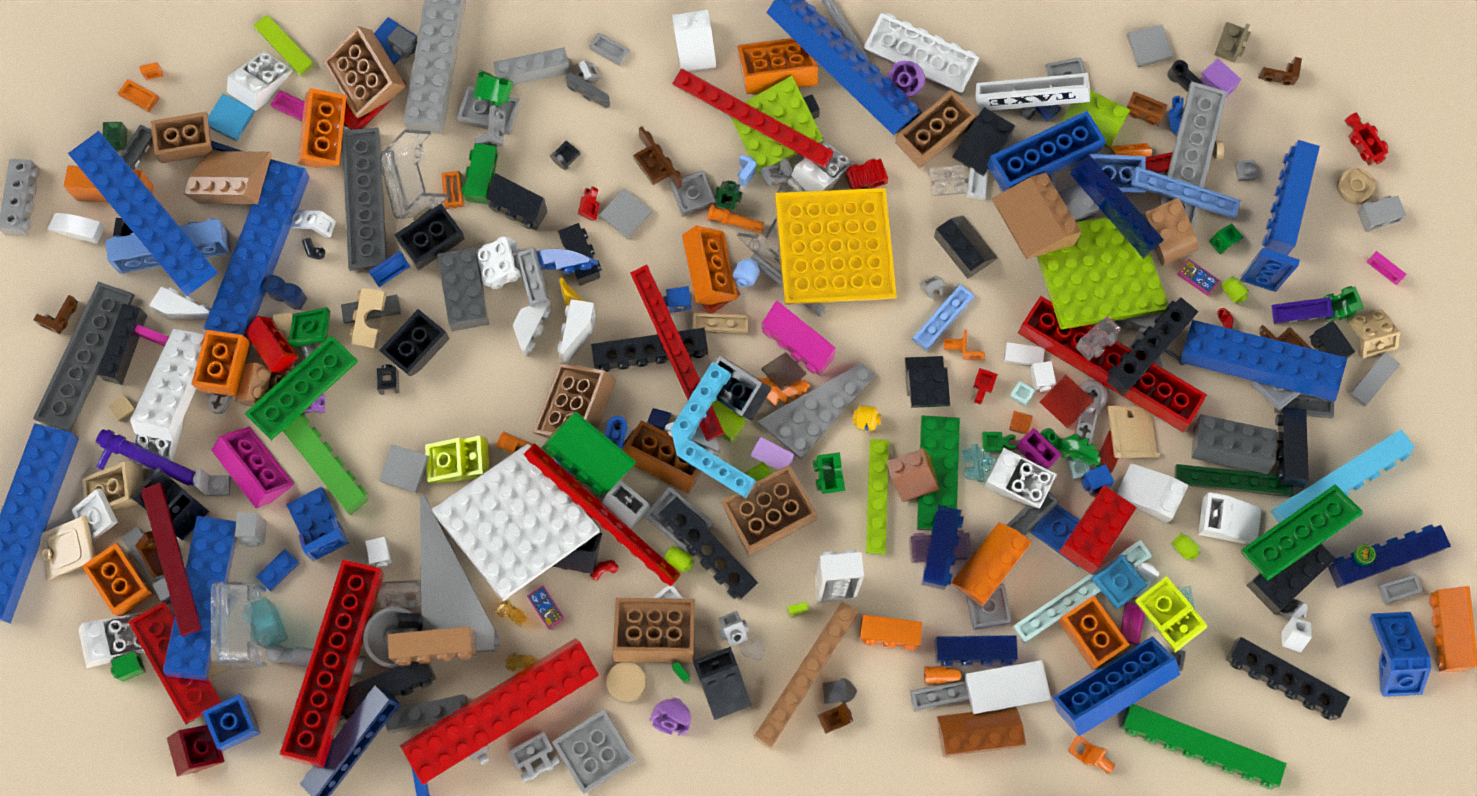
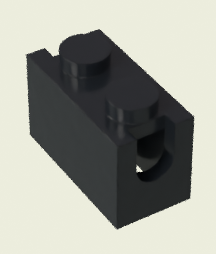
(1332, 341)

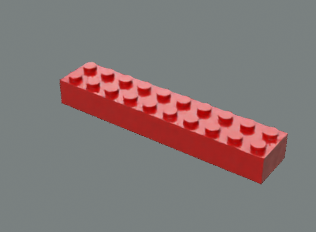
(1155, 391)
(332, 664)
(499, 711)

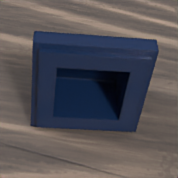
(659, 418)

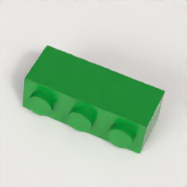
(480, 173)

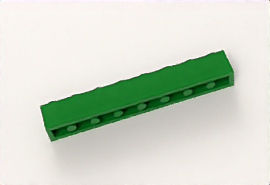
(1204, 746)

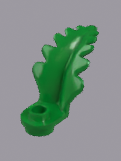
(1073, 447)

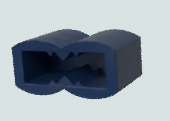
(285, 292)

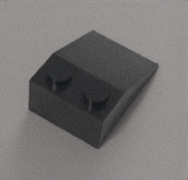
(984, 138)

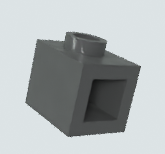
(402, 42)

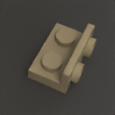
(1231, 41)

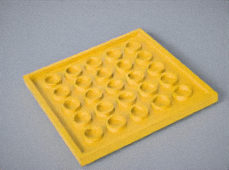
(835, 246)

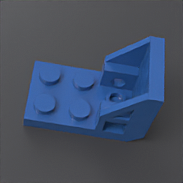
(317, 524)
(1404, 657)

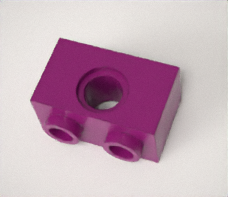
(1038, 449)

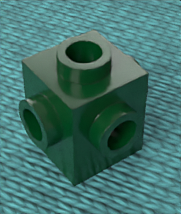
(728, 194)

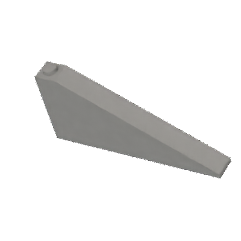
(445, 588)

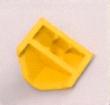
(568, 293)

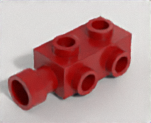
(1366, 141)

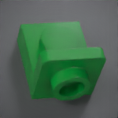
(1225, 238)

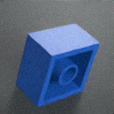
(231, 722)

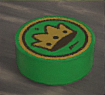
(1364, 554)

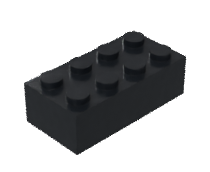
(1292, 580)

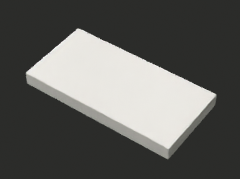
(1007, 687)

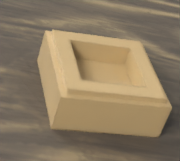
(122, 408)

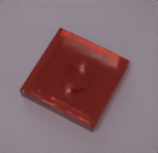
(1066, 401)

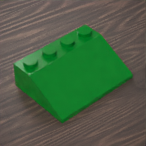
(588, 454)

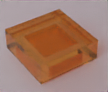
(1020, 422)

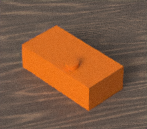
(83, 189)

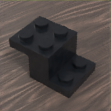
(927, 382)
(181, 504)

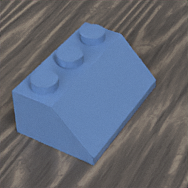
(1121, 169)

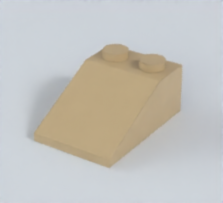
(117, 484)

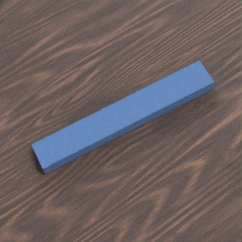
(1186, 192)

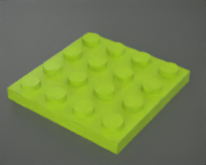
(786, 105)

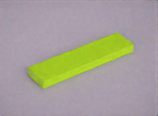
(283, 45)

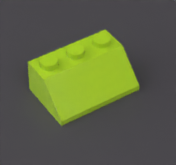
(1105, 113)

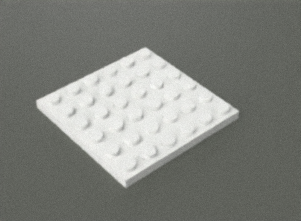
(514, 523)

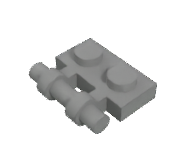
(529, 752)

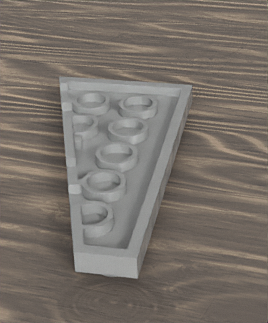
(811, 415)

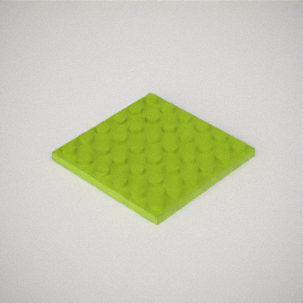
(1101, 278)

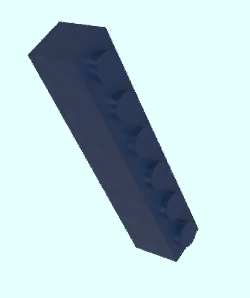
(351, 742)

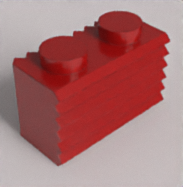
(867, 175)

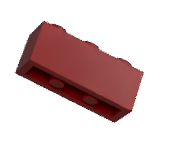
(271, 344)

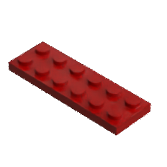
(188, 695)

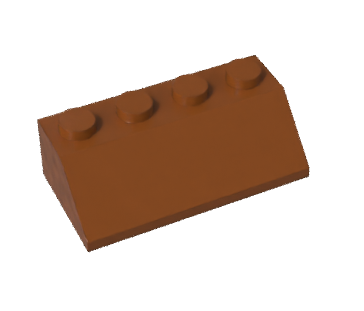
(657, 456)
(980, 732)

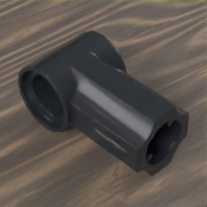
(1183, 78)

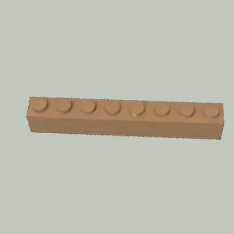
(806, 675)

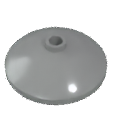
(376, 634)

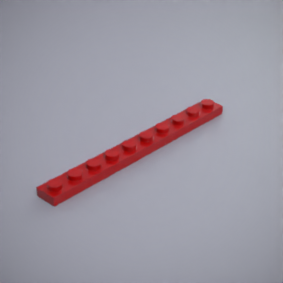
(753, 118)
(673, 345)
(602, 514)

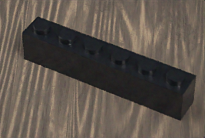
(396, 681)

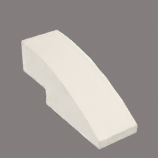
(76, 227)

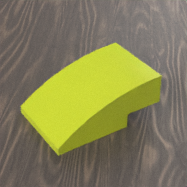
(457, 459)
(1171, 614)

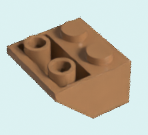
(255, 383)

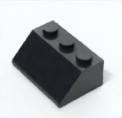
(516, 202)
(964, 245)
(582, 558)

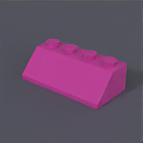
(798, 338)
(252, 466)

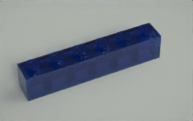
(1116, 206)
(1390, 555)

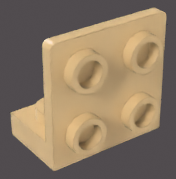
(1376, 333)

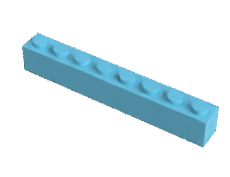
(1352, 473)

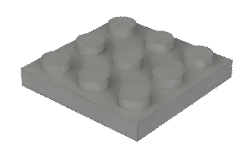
(593, 751)

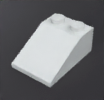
(694, 41)
(1152, 492)

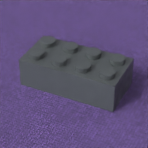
(463, 289)
(1234, 444)

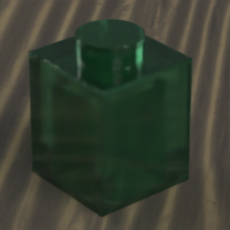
(115, 134)

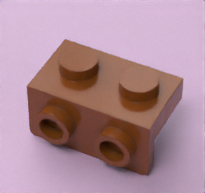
(1146, 109)

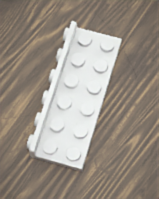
(940, 61)

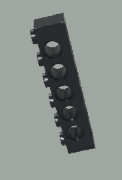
(639, 345)
(1124, 381)
(705, 537)
(1335, 699)

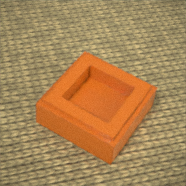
(151, 71)

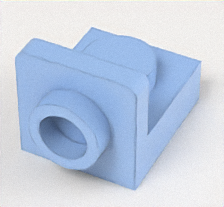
(748, 169)

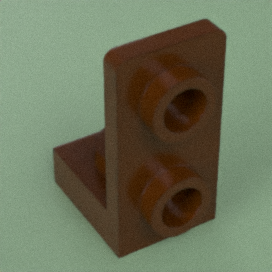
(1286, 77)
(61, 320)
(148, 551)

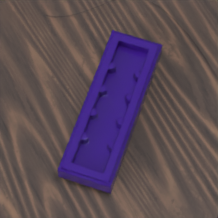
(1302, 310)

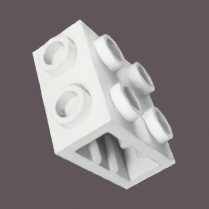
(499, 262)

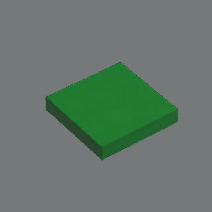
(309, 327)

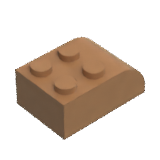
(181, 137)
(1176, 230)

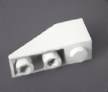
(174, 307)

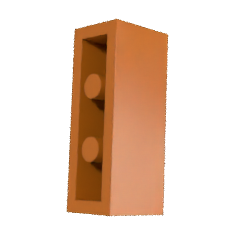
(890, 632)

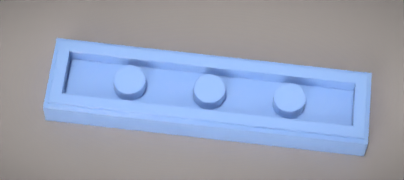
(943, 317)

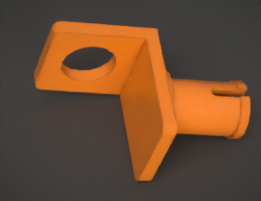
(961, 344)
(1092, 756)

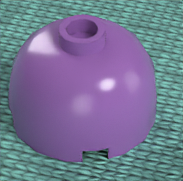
(907, 77)
(671, 716)

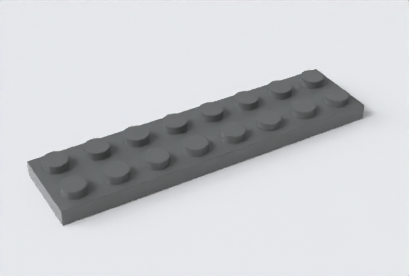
(364, 198)
(82, 358)

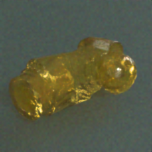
(505, 608)
(520, 661)

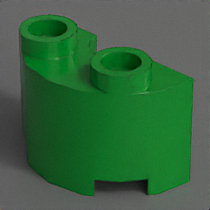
(492, 88)
(1345, 304)
(829, 473)

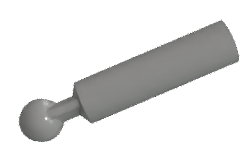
(301, 656)

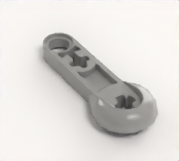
(1089, 417)

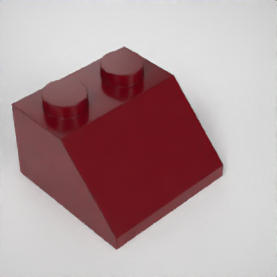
(193, 750)

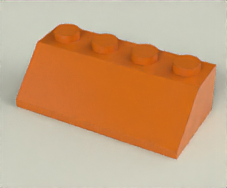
(321, 128)
(709, 265)
(991, 563)
(1454, 629)

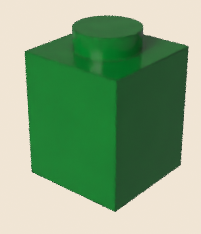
(127, 666)

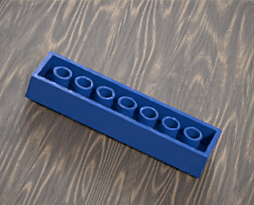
(1264, 360)
(207, 563)

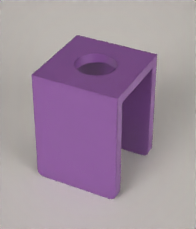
(1220, 77)

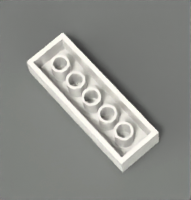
(169, 387)
(839, 576)

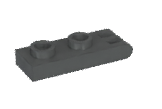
(587, 90)

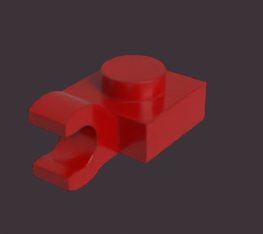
(588, 205)
(984, 383)

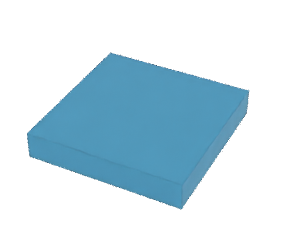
(230, 117)
(1119, 582)

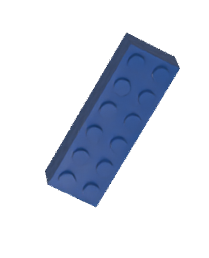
(1047, 151)
(1291, 197)
(1116, 686)

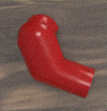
(1225, 318)
(604, 566)

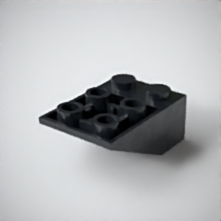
(722, 683)

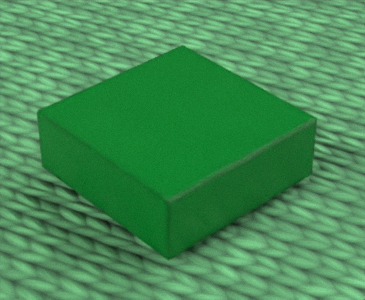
(681, 673)

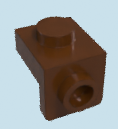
(835, 718)

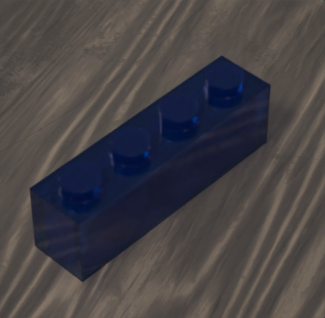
(941, 547)
(976, 650)

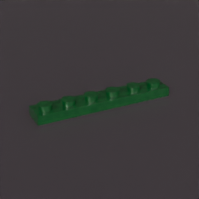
(1231, 480)

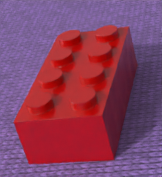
(1097, 529)

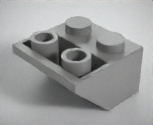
(626, 504)

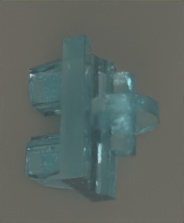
(975, 454)

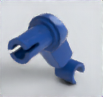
(1175, 114)

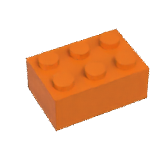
(221, 363)
(117, 580)
(1093, 632)

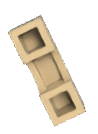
(362, 333)

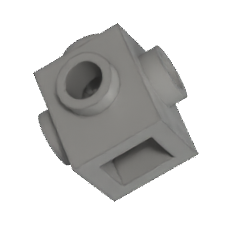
(733, 628)

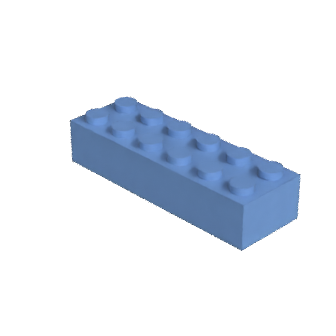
(130, 255)

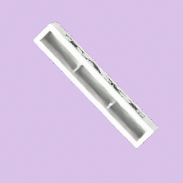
(1033, 92)

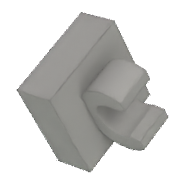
(589, 71)
(1246, 170)
(931, 284)
(1294, 609)
(481, 755)

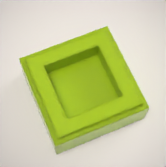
(797, 609)

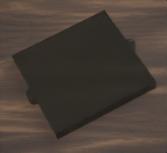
(783, 371)

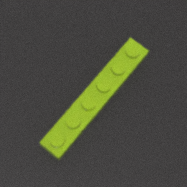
(877, 496)

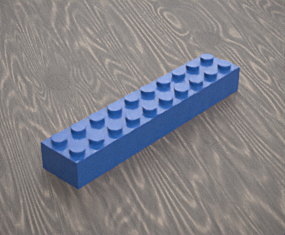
(845, 63)
(143, 213)
(258, 249)
(30, 508)

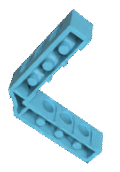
(685, 429)

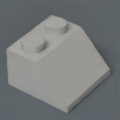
(1078, 203)

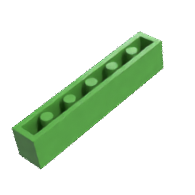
(325, 465)

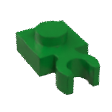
(995, 442)

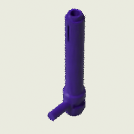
(120, 445)

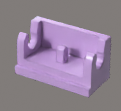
(772, 454)

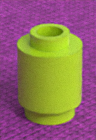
(1235, 290)
(1186, 546)
(679, 559)

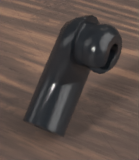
(312, 251)

